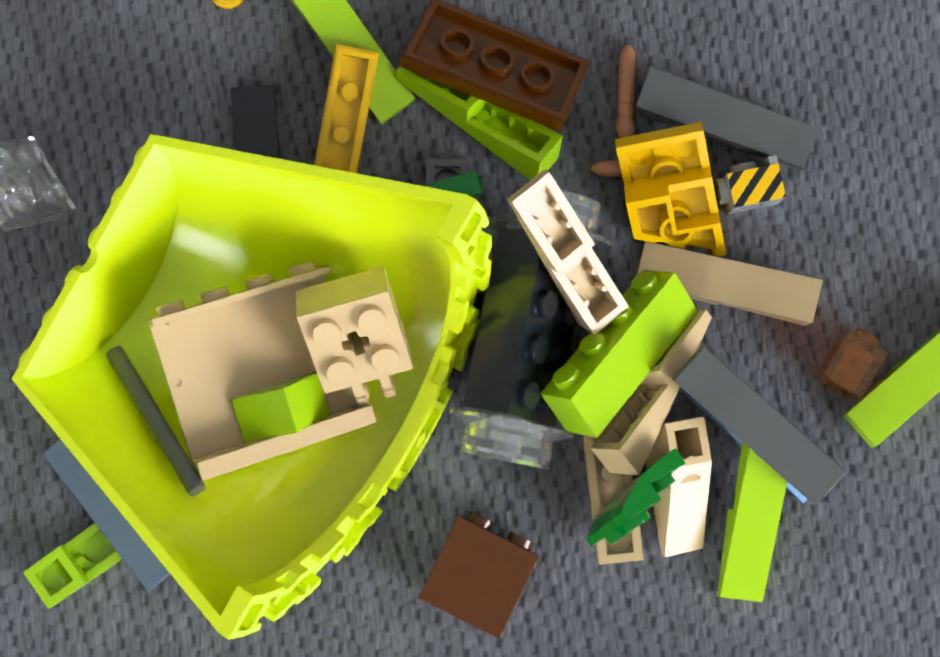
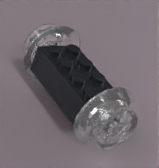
(520, 346)

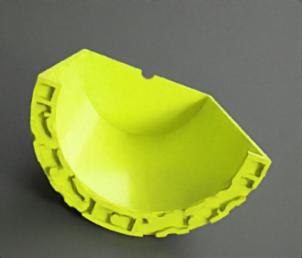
(209, 221)

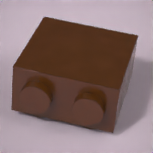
(480, 574)

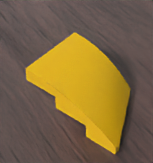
(671, 188)

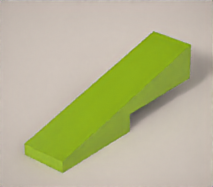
(337, 23)
(513, 138)
(898, 394)
(751, 529)

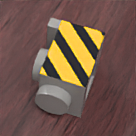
(750, 186)

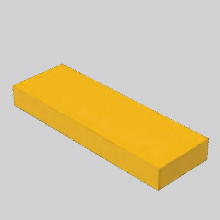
(346, 108)

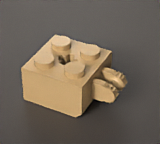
(354, 332)

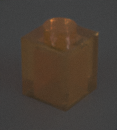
(851, 363)

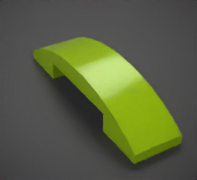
(72, 566)

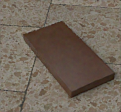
(495, 64)

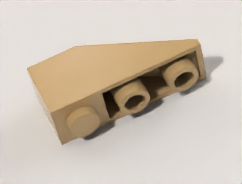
(683, 505)

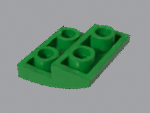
(630, 504)

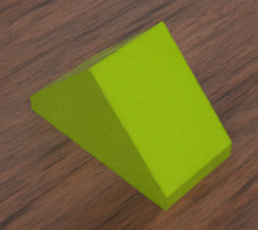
(280, 408)

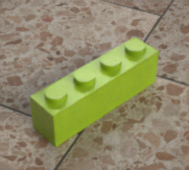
(620, 356)

